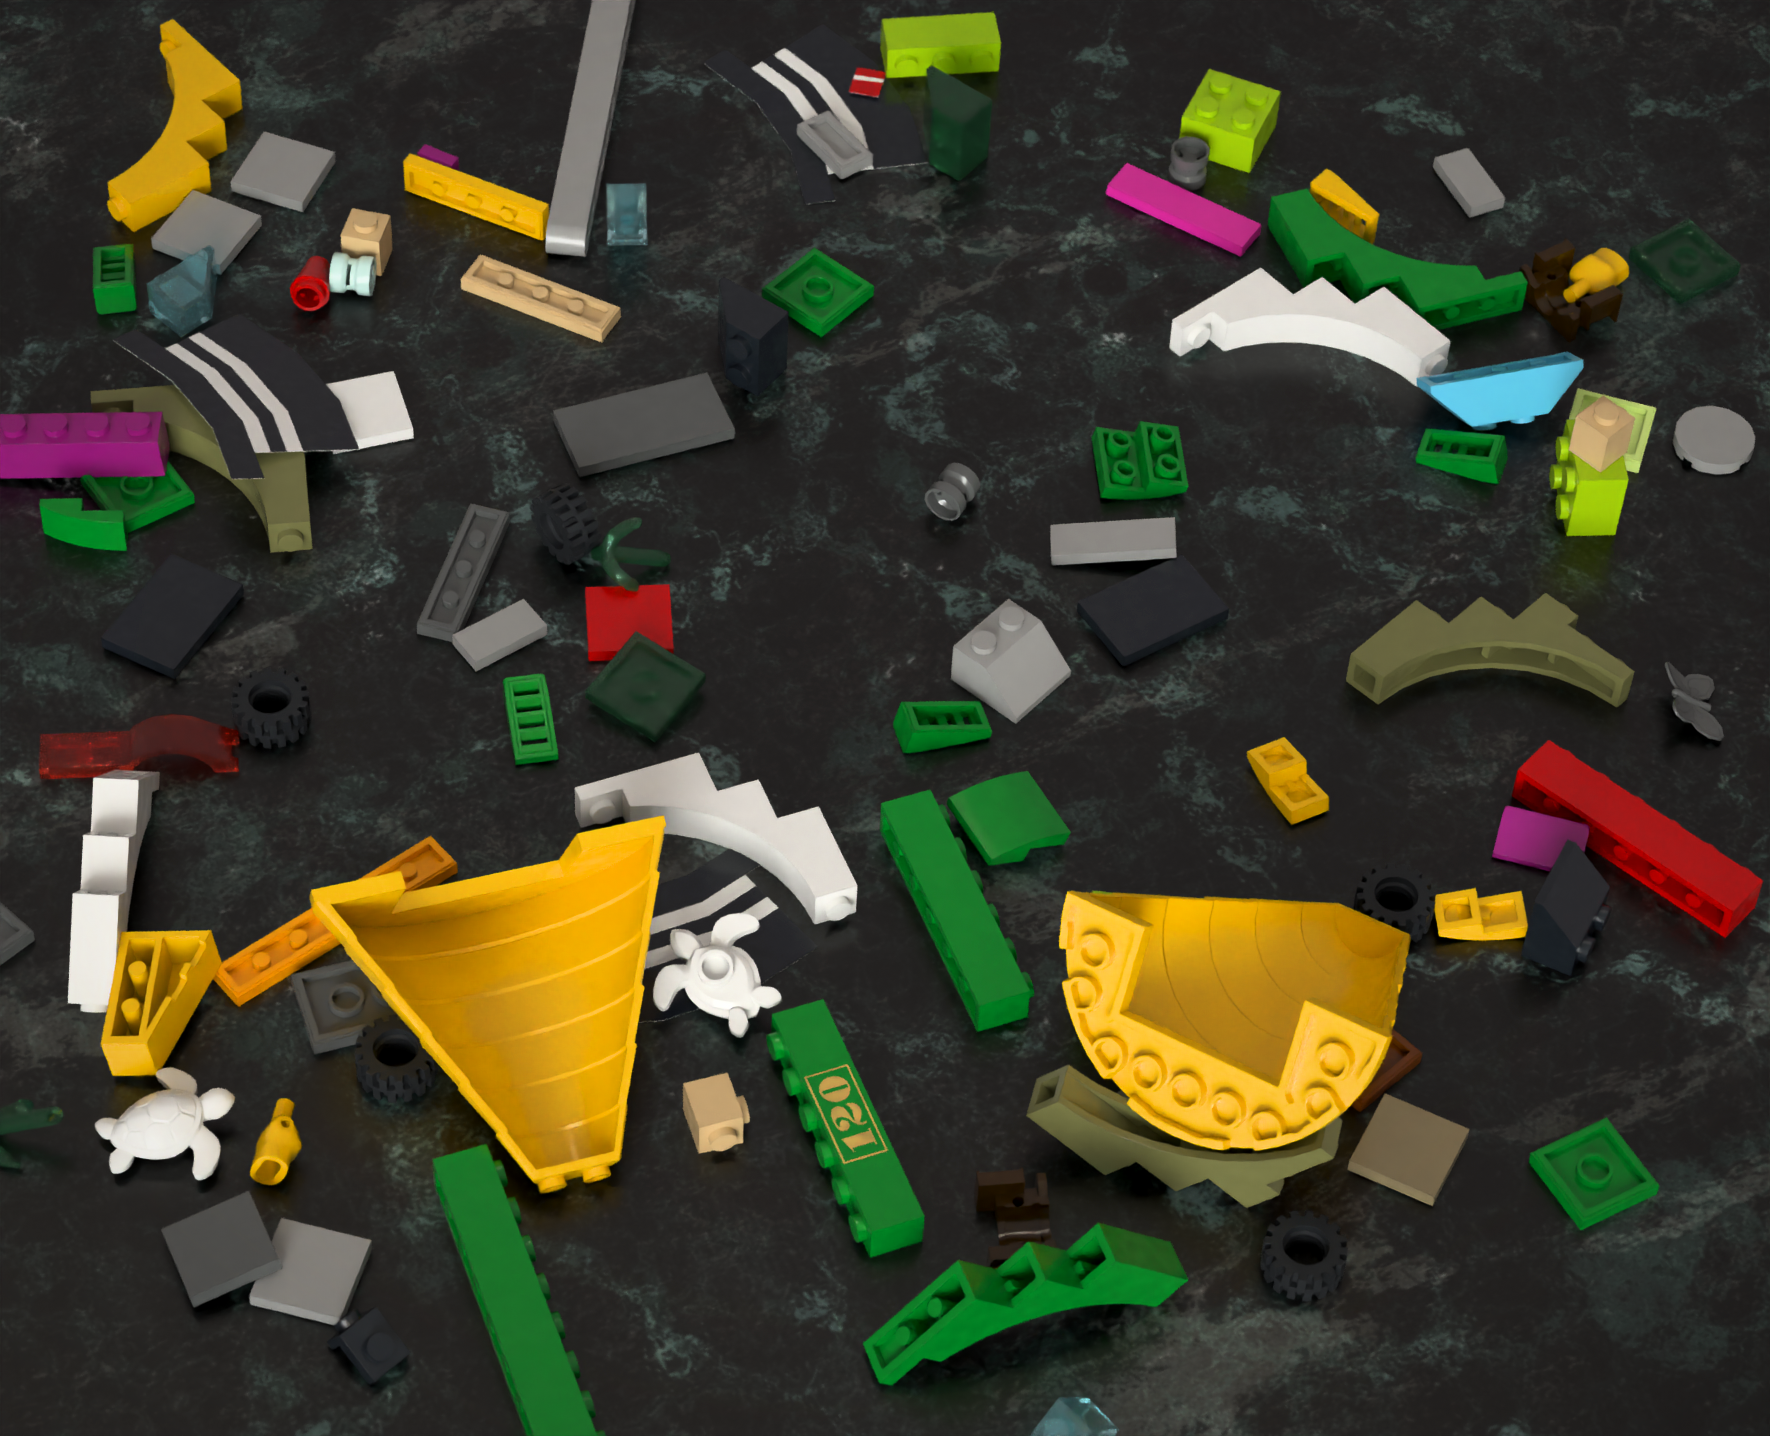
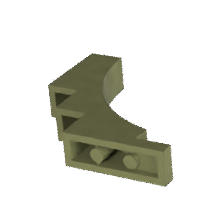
(277, 497)

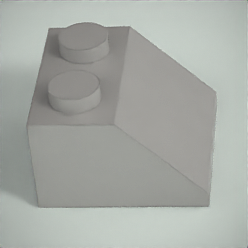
(1009, 661)

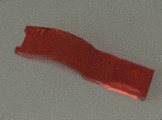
(102, 752)

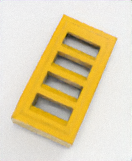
(1342, 202)

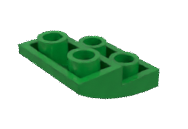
(1139, 462)
(1008, 818)

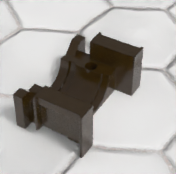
(1546, 288)
(1018, 1211)

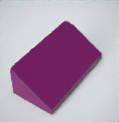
(1535, 837)

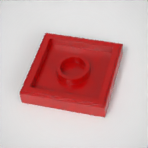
(617, 613)

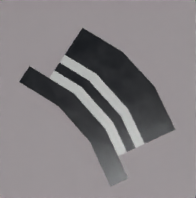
(816, 78)
(249, 392)
(696, 905)

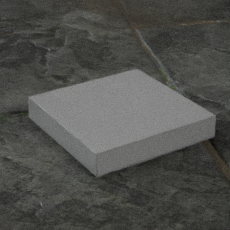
(283, 171)
(205, 222)
(317, 1272)

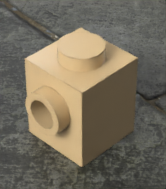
(368, 235)
(1601, 433)
(714, 1113)

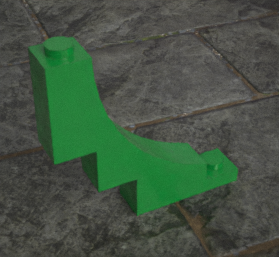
(1435, 291)
(1037, 1280)

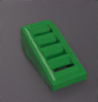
(114, 283)
(1484, 465)
(529, 693)
(917, 735)

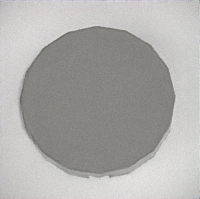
(1714, 439)

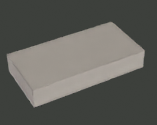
(834, 144)
(1468, 182)
(499, 634)

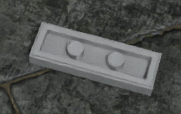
(1113, 541)

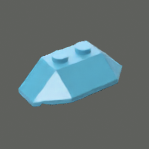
(1505, 390)

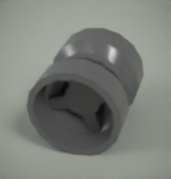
(1188, 163)
(949, 495)

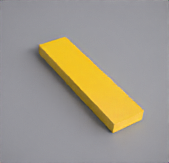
(476, 196)

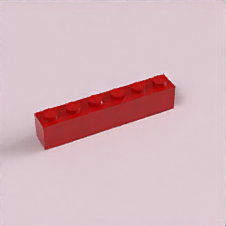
(1639, 838)

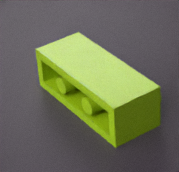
(945, 41)

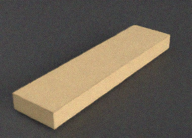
(540, 298)

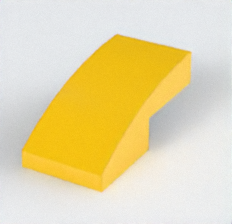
(1286, 780)
(1485, 918)

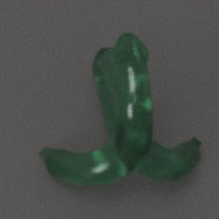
(610, 554)
(21, 1117)

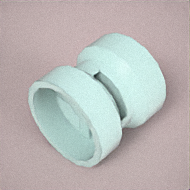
(352, 274)

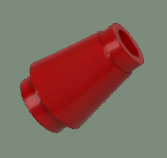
(311, 286)

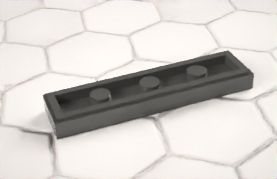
(463, 572)

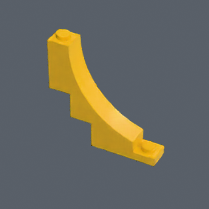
(195, 133)

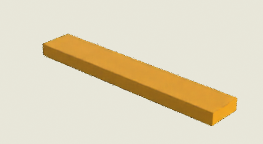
(307, 937)

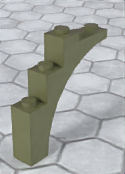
(1482, 637)
(1113, 1136)

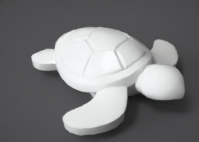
(718, 975)
(168, 1124)

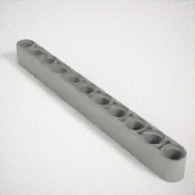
(588, 128)

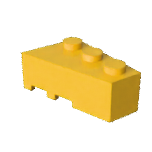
(154, 995)

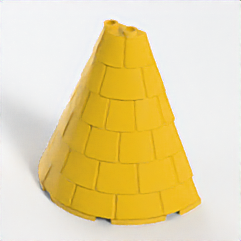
(522, 988)
(1232, 1010)

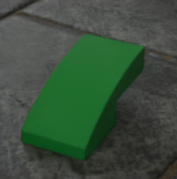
(69, 522)

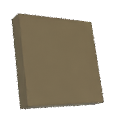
(1408, 1149)

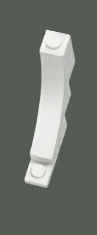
(1266, 312)
(791, 847)
(108, 870)

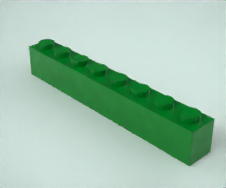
(512, 1295)

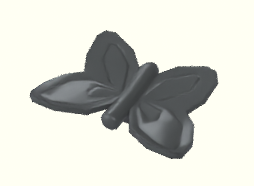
(1689, 701)

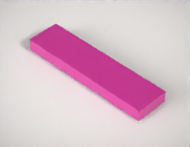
(1183, 209)

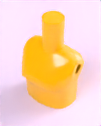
(1595, 274)
(276, 1146)

